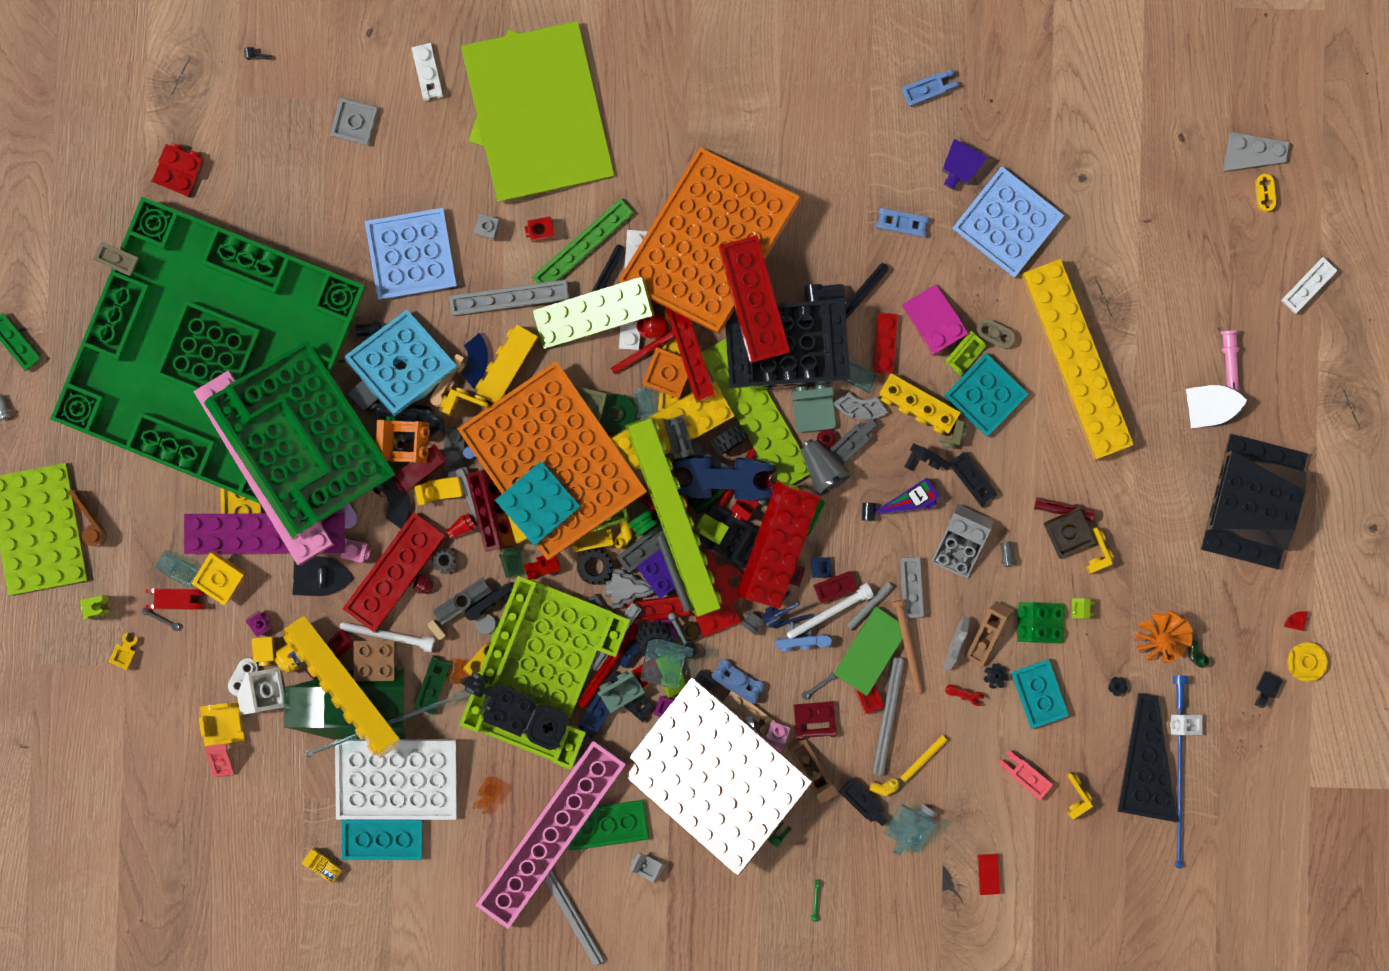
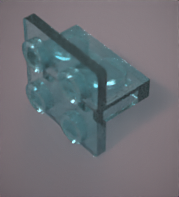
(909, 829)

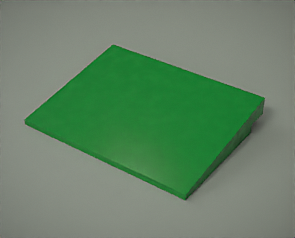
(299, 438)

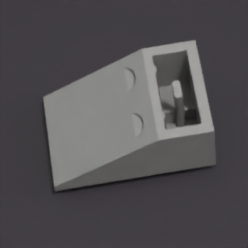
(962, 541)

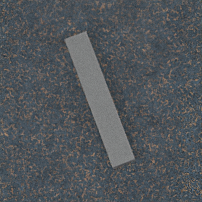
(509, 297)

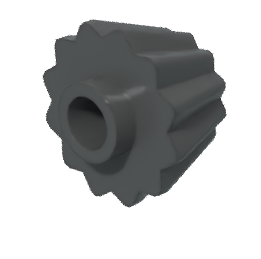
(437, 560)

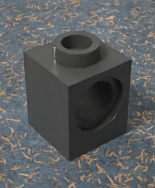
(364, 397)

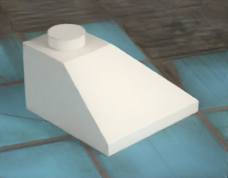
(261, 691)

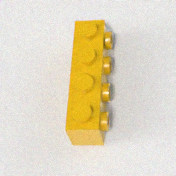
(508, 363)
(918, 403)

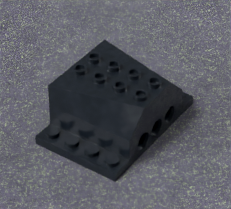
(816, 345)
(1256, 502)

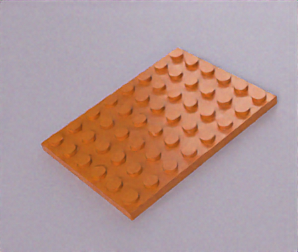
(707, 209)
(554, 425)

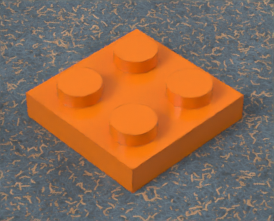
(666, 373)

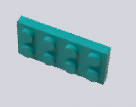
(381, 840)

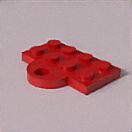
(726, 615)

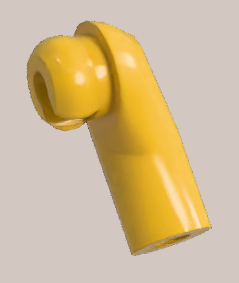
(624, 537)

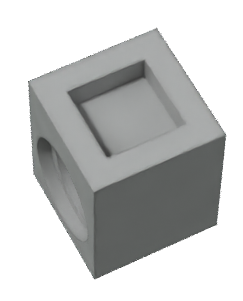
(487, 227)

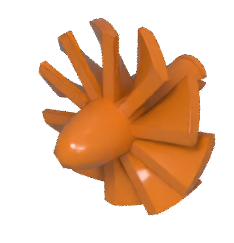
(1170, 636)

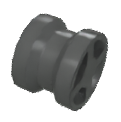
(752, 622)

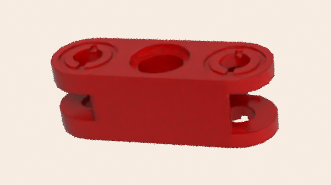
(174, 599)

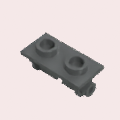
(678, 437)

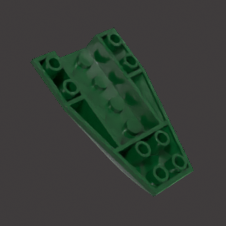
(312, 711)

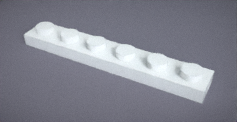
(628, 333)

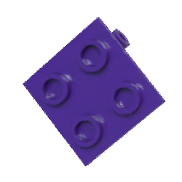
(657, 573)

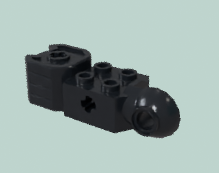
(518, 711)

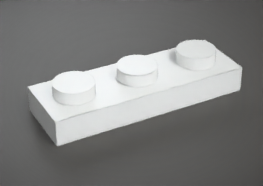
(1309, 285)

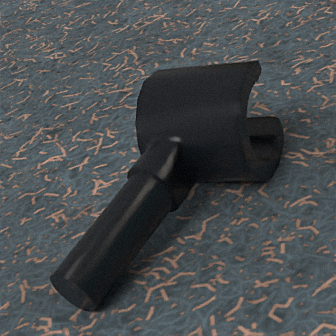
(250, 54)

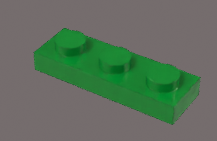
(17, 344)

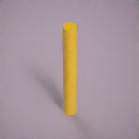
(924, 758)

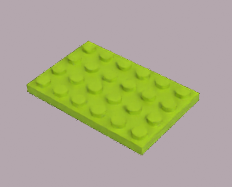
(39, 530)

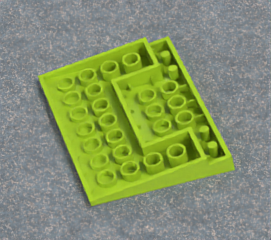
(537, 111)

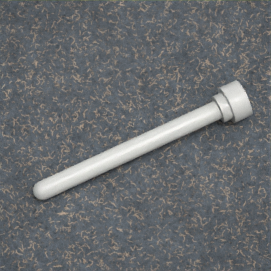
(863, 593)
(425, 643)

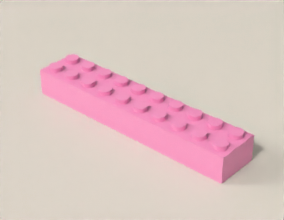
(303, 546)
(551, 834)

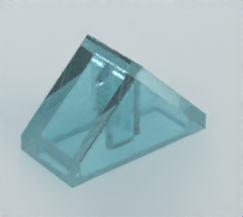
(176, 569)

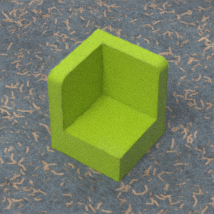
(711, 528)

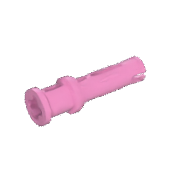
(1230, 349)

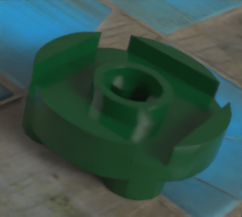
(627, 413)

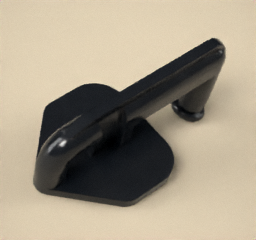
(412, 414)

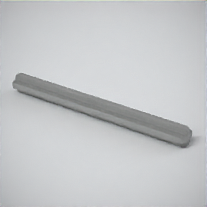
(888, 716)
(573, 917)

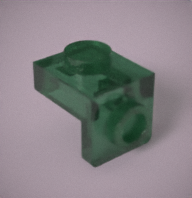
(512, 562)

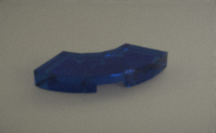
(477, 360)

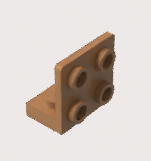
(374, 660)

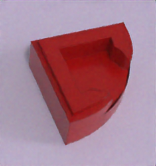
(1296, 620)

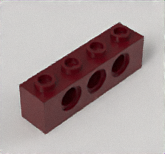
(491, 518)

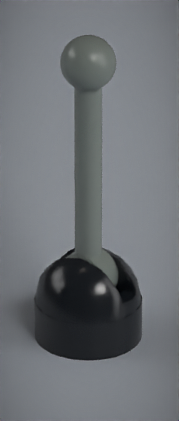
(672, 617)

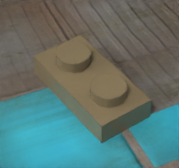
(116, 258)

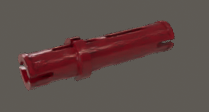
(1061, 508)

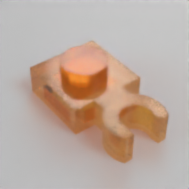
(489, 792)

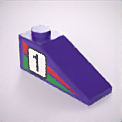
(915, 498)

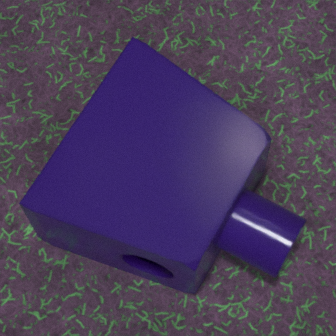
(961, 164)

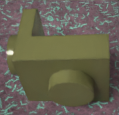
(958, 432)

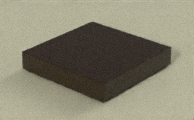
(1069, 532)

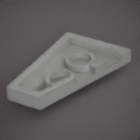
(1252, 151)

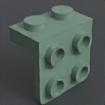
(813, 408)

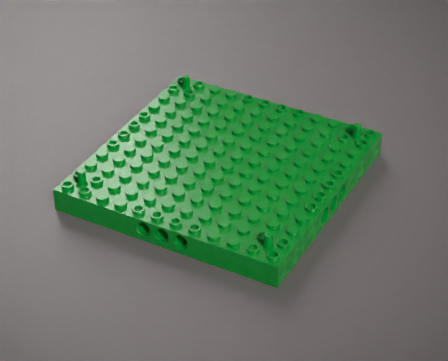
(184, 317)

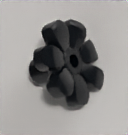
(991, 676)

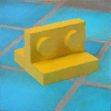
(219, 578)

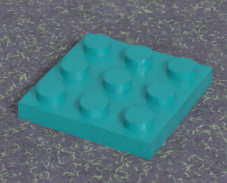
(986, 394)
(537, 503)

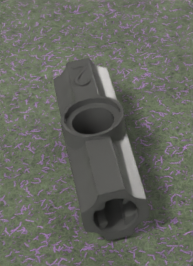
(473, 594)

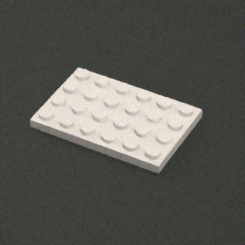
(405, 784)

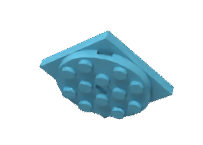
(394, 343)

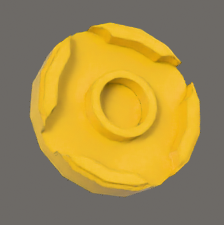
(1307, 662)

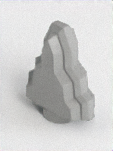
(625, 588)

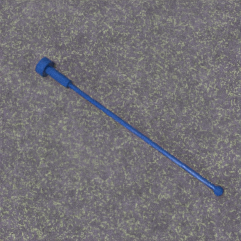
(1179, 681)

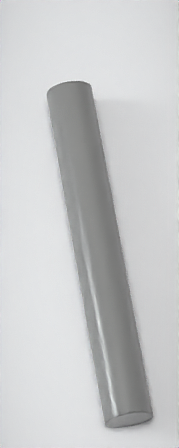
(869, 606)

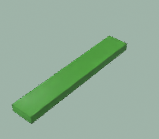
(584, 243)

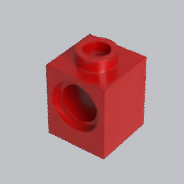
(548, 233)

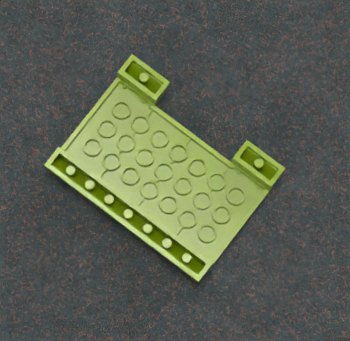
(546, 652)

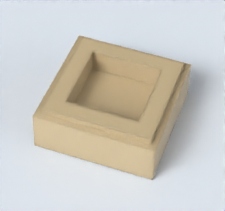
(435, 628)

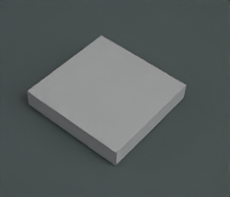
(354, 121)

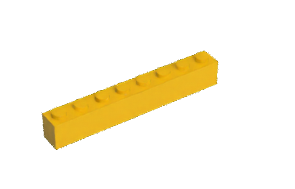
(341, 686)

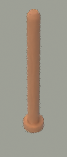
(898, 604)

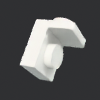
(1186, 724)

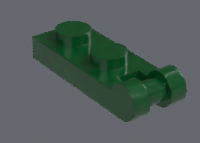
(432, 684)

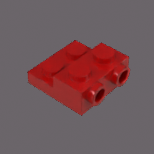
(178, 169)

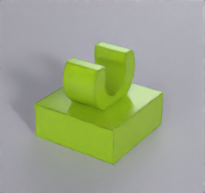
(1081, 608)

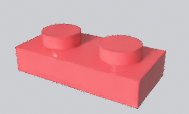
(219, 760)

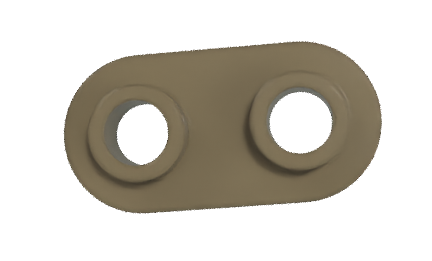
(995, 333)

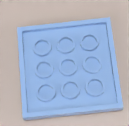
(1007, 222)
(410, 253)

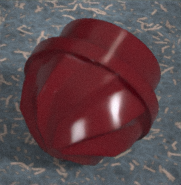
(423, 584)

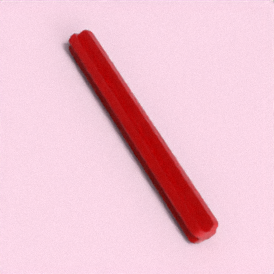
(606, 668)

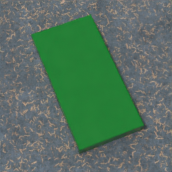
(613, 825)

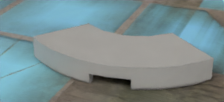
(859, 408)
(956, 643)

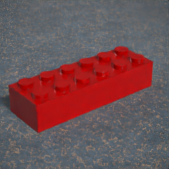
(778, 544)

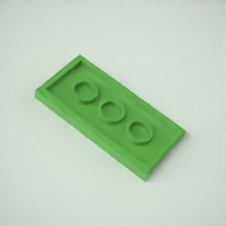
(870, 651)

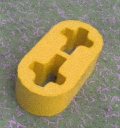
(1270, 192)

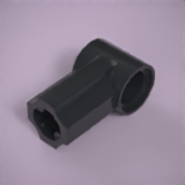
(817, 292)

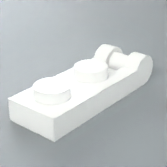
(427, 71)

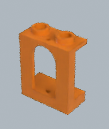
(385, 440)

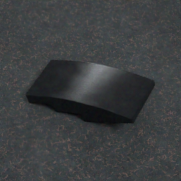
(738, 539)

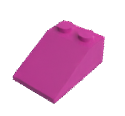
(934, 320)

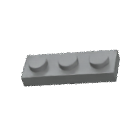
(912, 587)

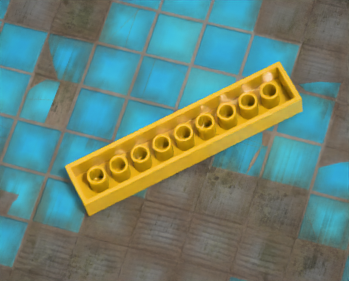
(1077, 359)

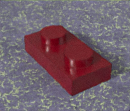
(835, 587)

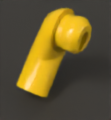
(885, 789)

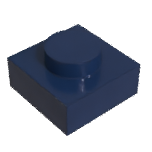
(821, 567)

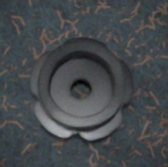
(1118, 681)

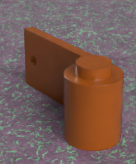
(94, 534)

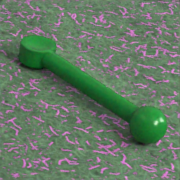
(814, 917)

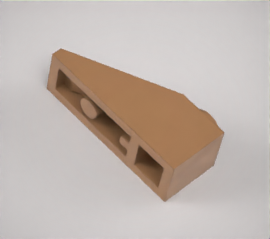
(989, 633)
(812, 768)

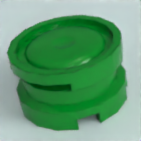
(643, 523)

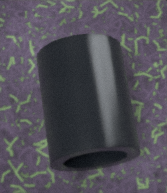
(868, 511)

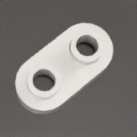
(239, 674)

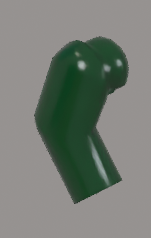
(1196, 656)

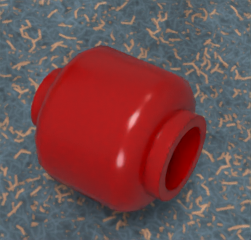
(652, 327)

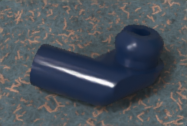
(630, 652)

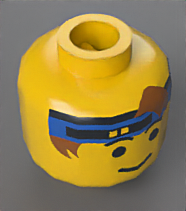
(287, 659)

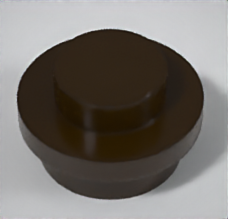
(690, 630)

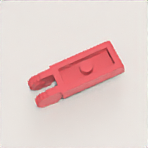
(1027, 776)

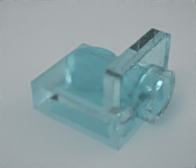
(644, 403)

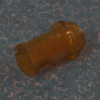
(456, 671)

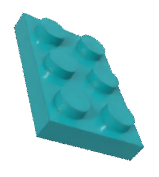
(1039, 694)

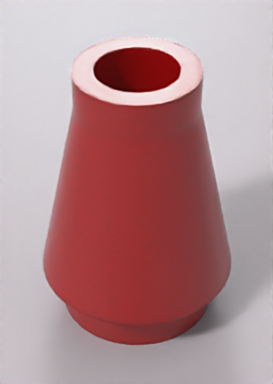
(461, 526)

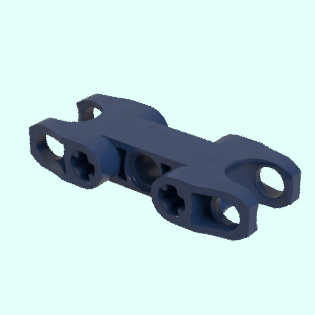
(735, 478)

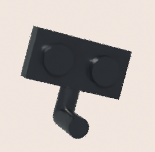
(925, 455)

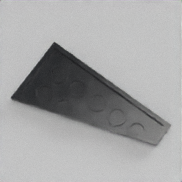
(1146, 773)

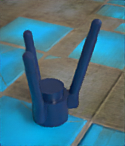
(773, 617)

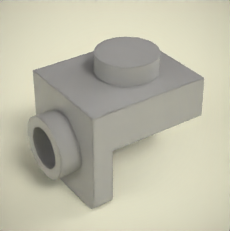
(647, 867)

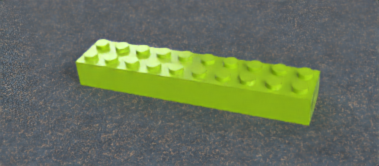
(672, 516)

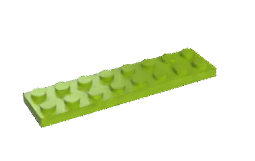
(759, 419)

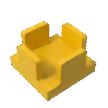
(221, 724)

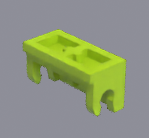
(965, 353)
(91, 607)

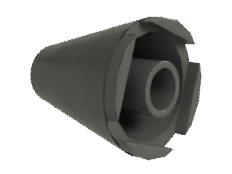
(823, 467)

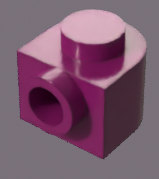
(259, 622)

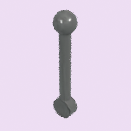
(175, 626)
(805, 695)

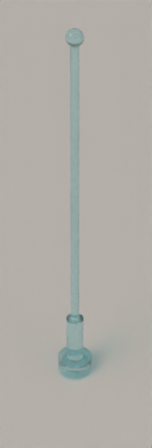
(457, 696)

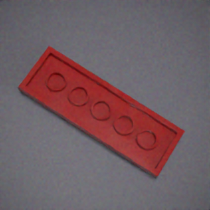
(753, 299)
(394, 572)

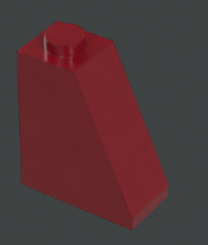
(417, 472)

